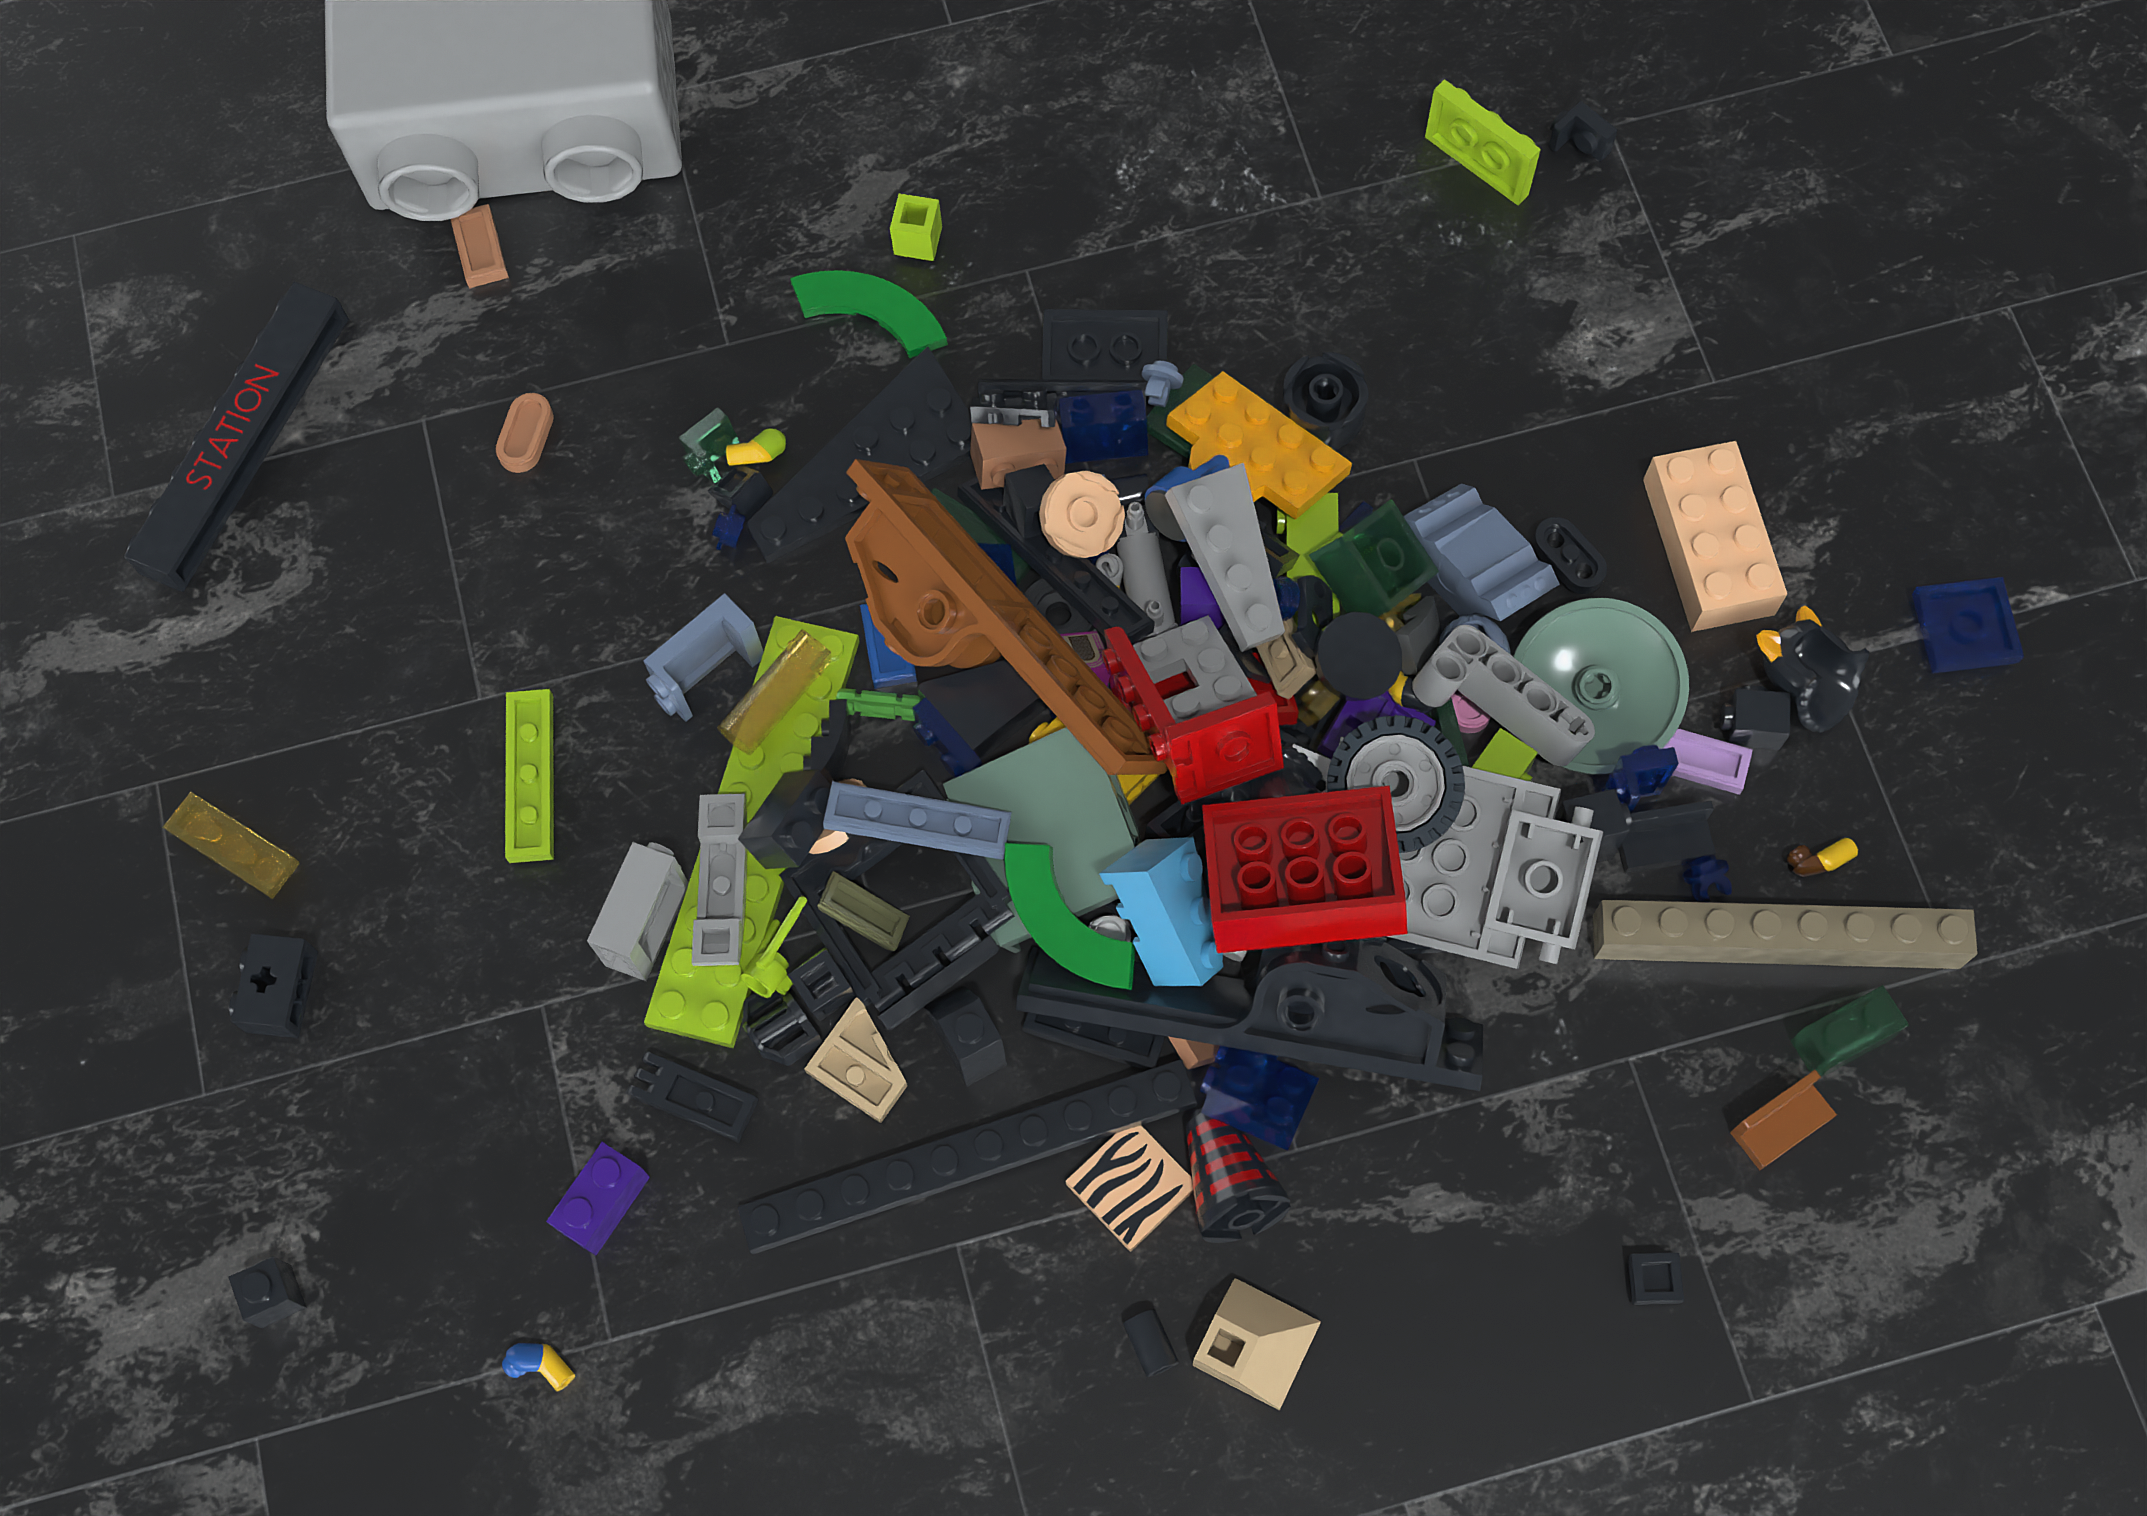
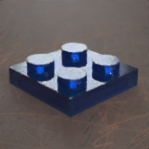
(1967, 625)

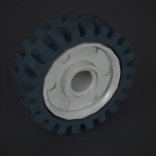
(1418, 753)

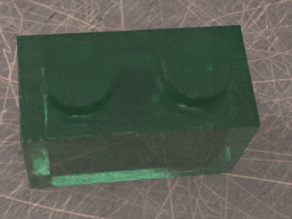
(1849, 1032)

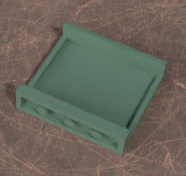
(1059, 801)

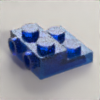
(1257, 1094)

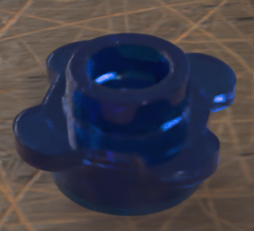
(728, 528)

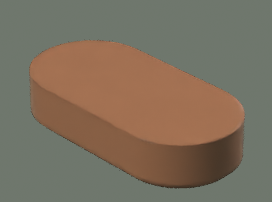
(524, 432)

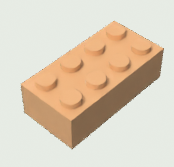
(1714, 536)

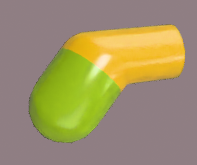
(759, 450)

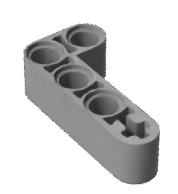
(1506, 692)

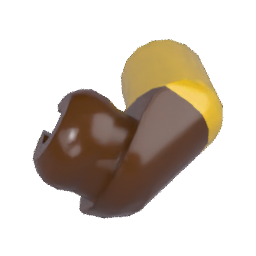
(1826, 860)

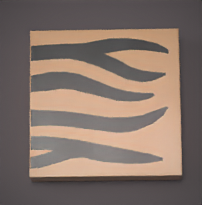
(1131, 1185)

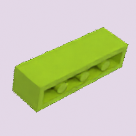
(1308, 534)

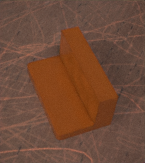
(1783, 1122)

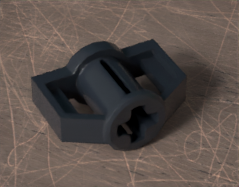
(778, 1026)

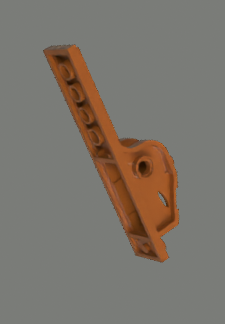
(967, 613)

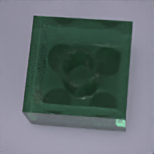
(1374, 562)

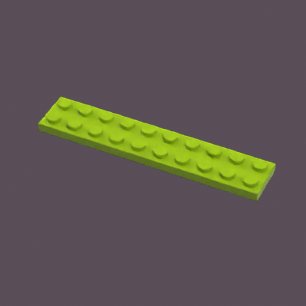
(710, 999)

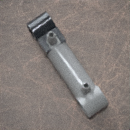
(1141, 555)

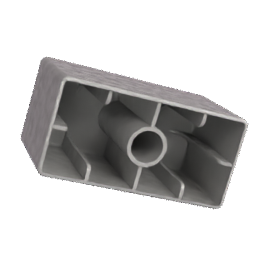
(500, 99)

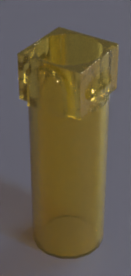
(775, 692)

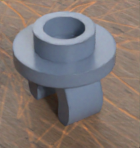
(1161, 378)

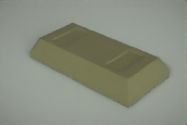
(863, 912)

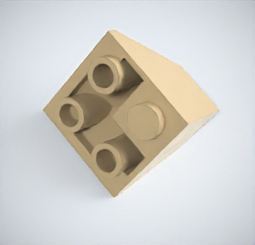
(1256, 1343)

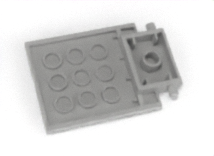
(1500, 872)

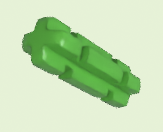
(879, 703)

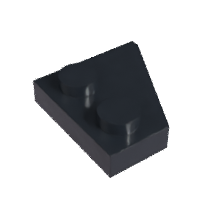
(998, 408)

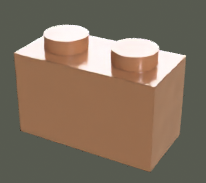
(1008, 448)

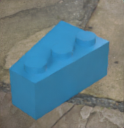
(1168, 909)

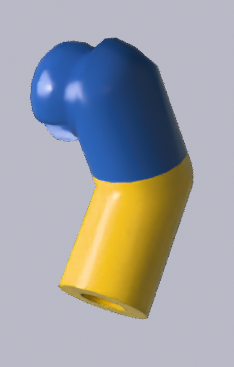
(536, 1358)

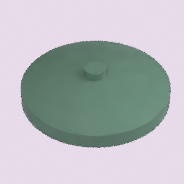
(1614, 668)

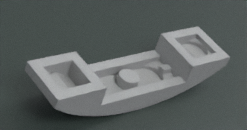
(721, 881)

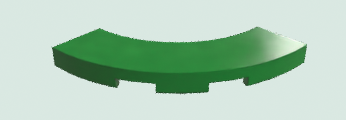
(874, 297)
(1054, 925)

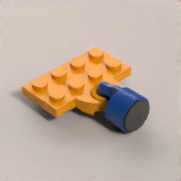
(1238, 427)

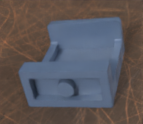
(698, 650)

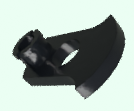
(1314, 596)

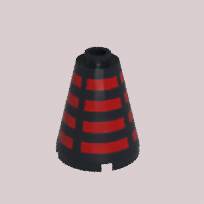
(1231, 1182)

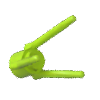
(768, 967)

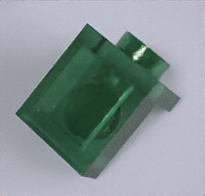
(707, 443)

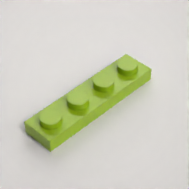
(529, 776)

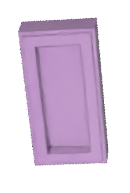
(1710, 761)

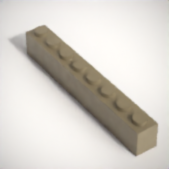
(1784, 934)

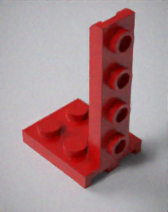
(1205, 750)

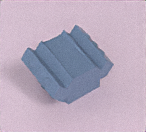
(1479, 556)

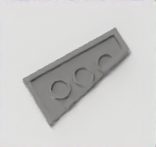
(1229, 547)

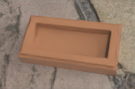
(479, 246)

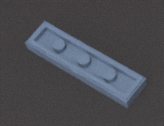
(917, 820)

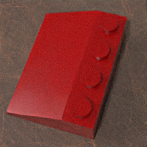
(1304, 869)

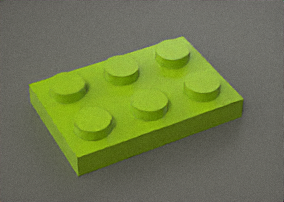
(1482, 142)

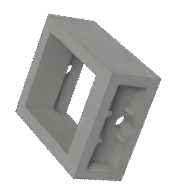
(639, 910)

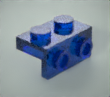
(1104, 426)
(1642, 774)

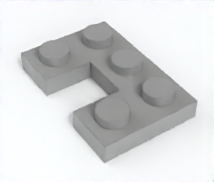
(1206, 658)

